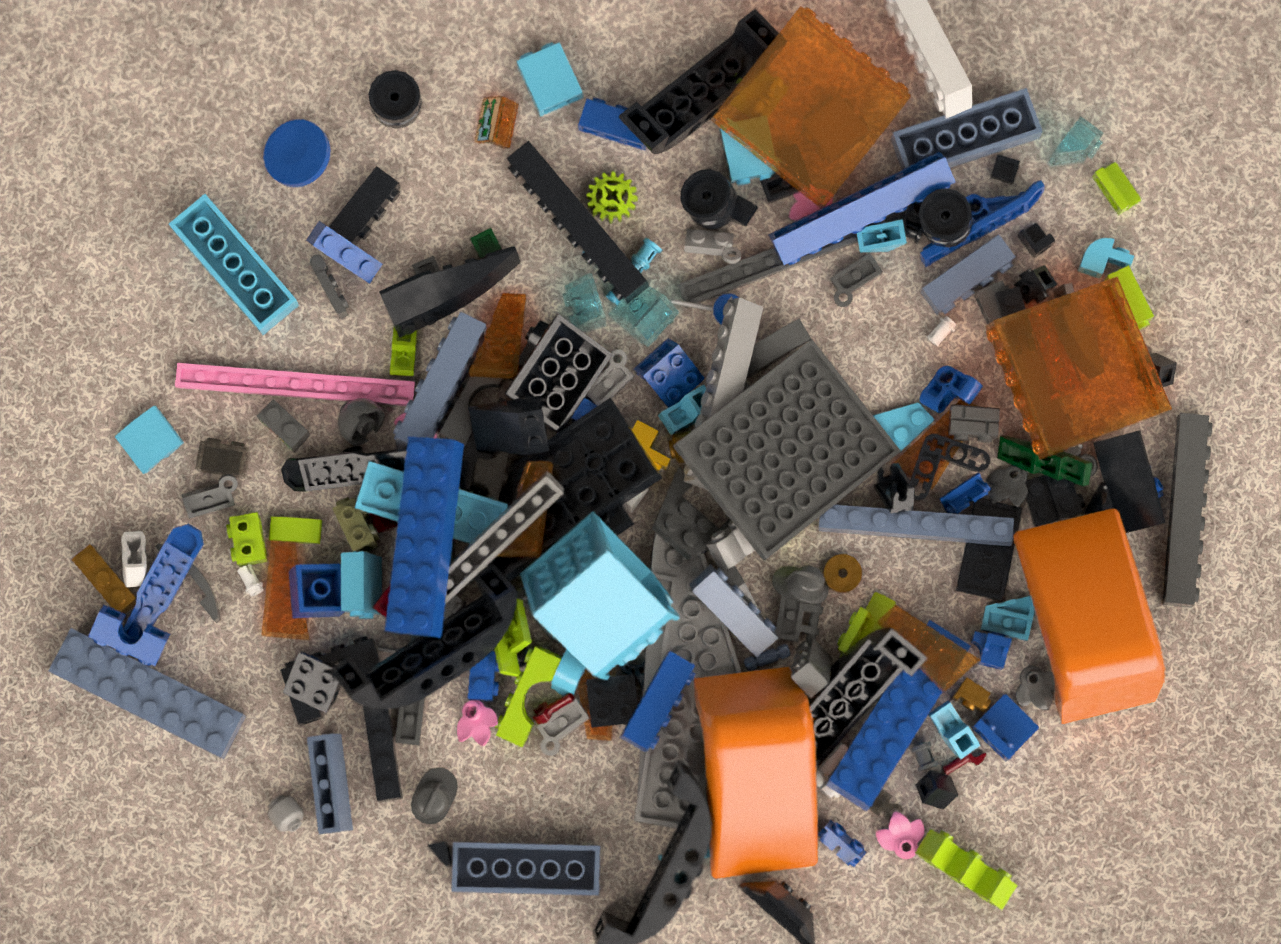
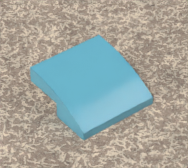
(149, 439)

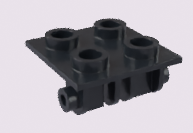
(611, 700)

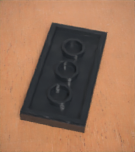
(1130, 481)
(987, 566)

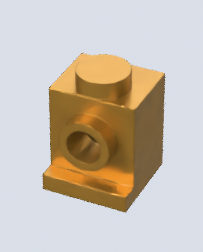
(972, 696)

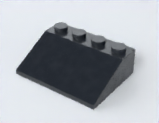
(560, 372)

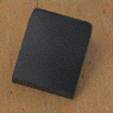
(745, 212)

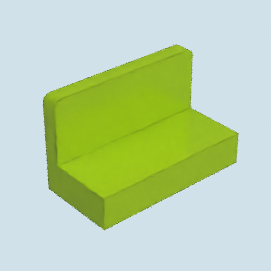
(1116, 188)

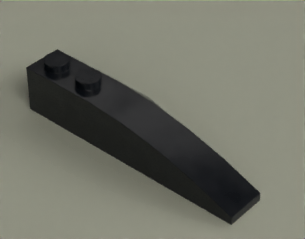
(436, 295)

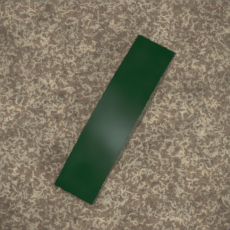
(1058, 466)

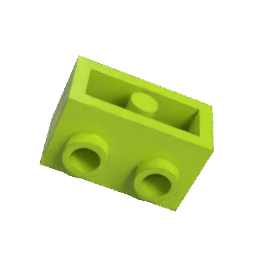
(247, 539)

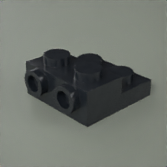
(1052, 500)

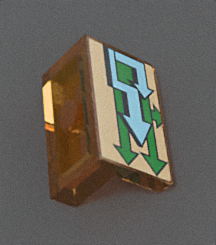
(496, 121)

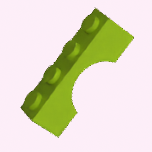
(516, 723)

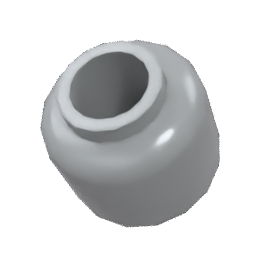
(285, 813)

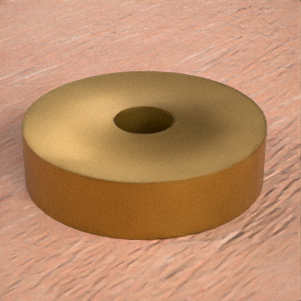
(853, 570)

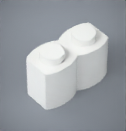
(134, 558)

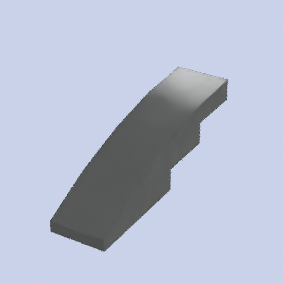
(777, 346)

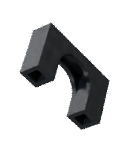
(362, 652)

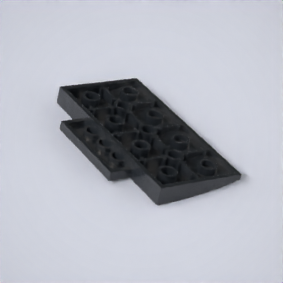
(600, 471)

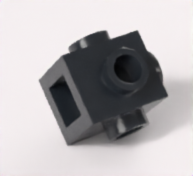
(1035, 284)

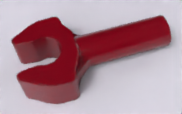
(544, 711)
(957, 763)

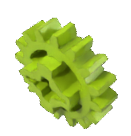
(620, 189)

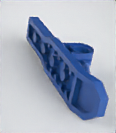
(992, 215)
(164, 578)

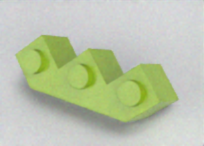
(966, 868)

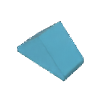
(882, 237)

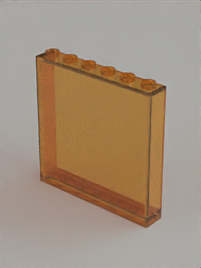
(811, 106)
(1077, 368)

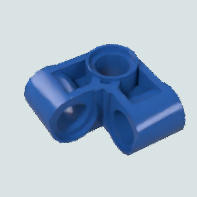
(940, 393)

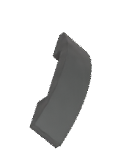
(210, 602)

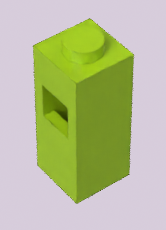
(1134, 296)

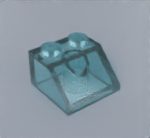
(1078, 144)
(584, 304)
(645, 315)

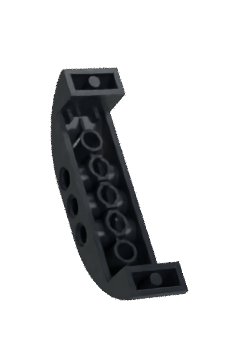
(701, 89)
(435, 661)
(857, 683)
(657, 906)

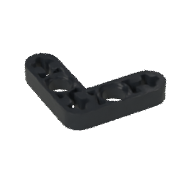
(935, 456)

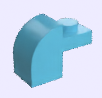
(1101, 252)
(684, 412)
(568, 674)
(953, 730)

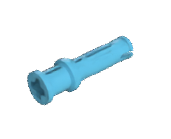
(640, 261)

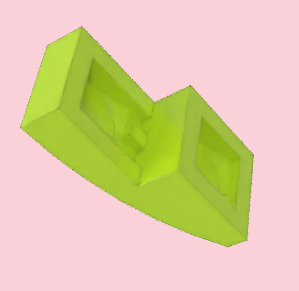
(403, 354)
(295, 530)

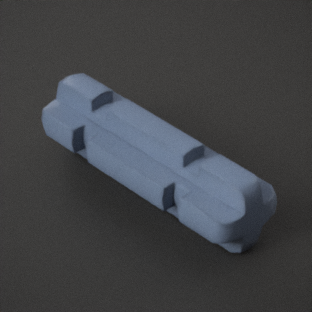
(767, 657)

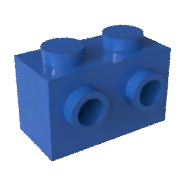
(482, 679)

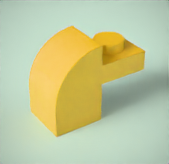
(647, 437)

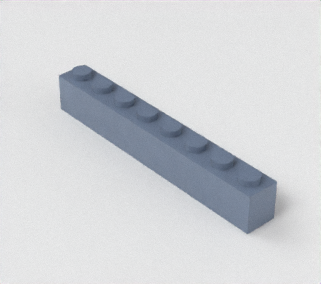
(918, 525)

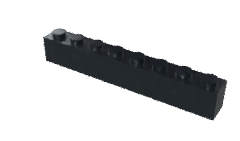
(577, 222)

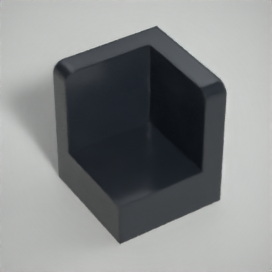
(1036, 240)
(1165, 368)
(936, 789)

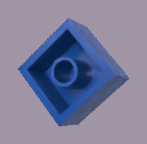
(315, 590)

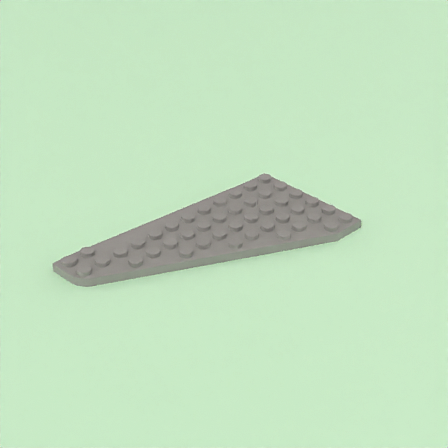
(701, 641)

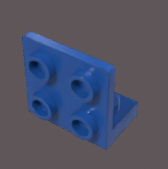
(669, 372)
(1005, 727)

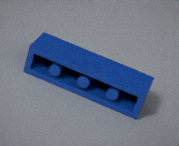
(657, 702)

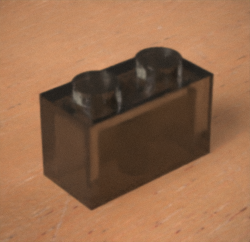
(222, 458)

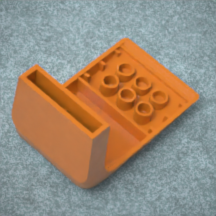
(1092, 615)
(758, 772)

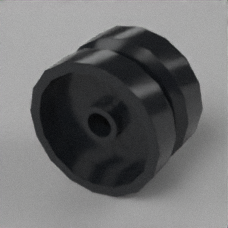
(382, 96)
(709, 199)
(950, 231)

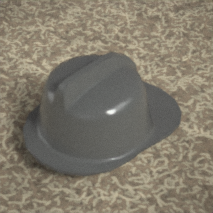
(801, 584)
(434, 795)

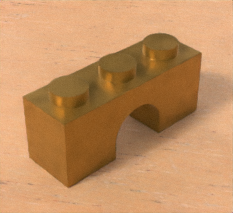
(104, 579)

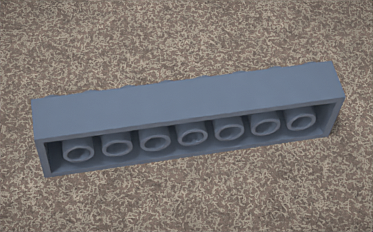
(147, 693)

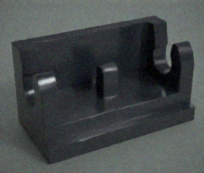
(895, 489)

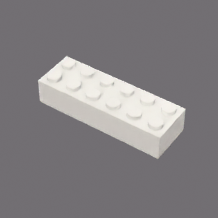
(932, 55)

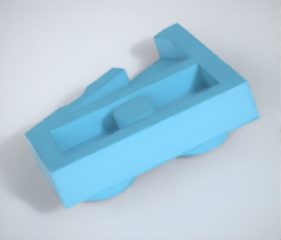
(905, 423)
(1009, 618)

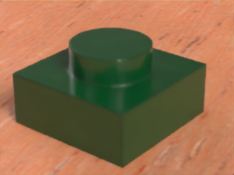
(485, 243)

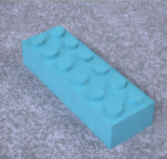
(234, 264)

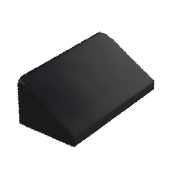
(442, 851)

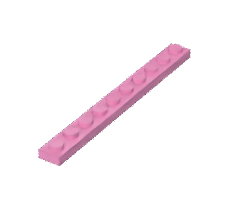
(293, 384)

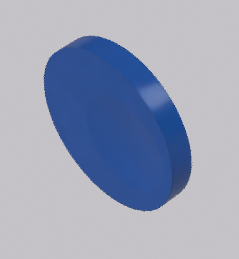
(297, 153)

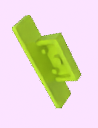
(865, 621)
(513, 641)

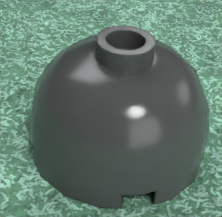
(359, 419)

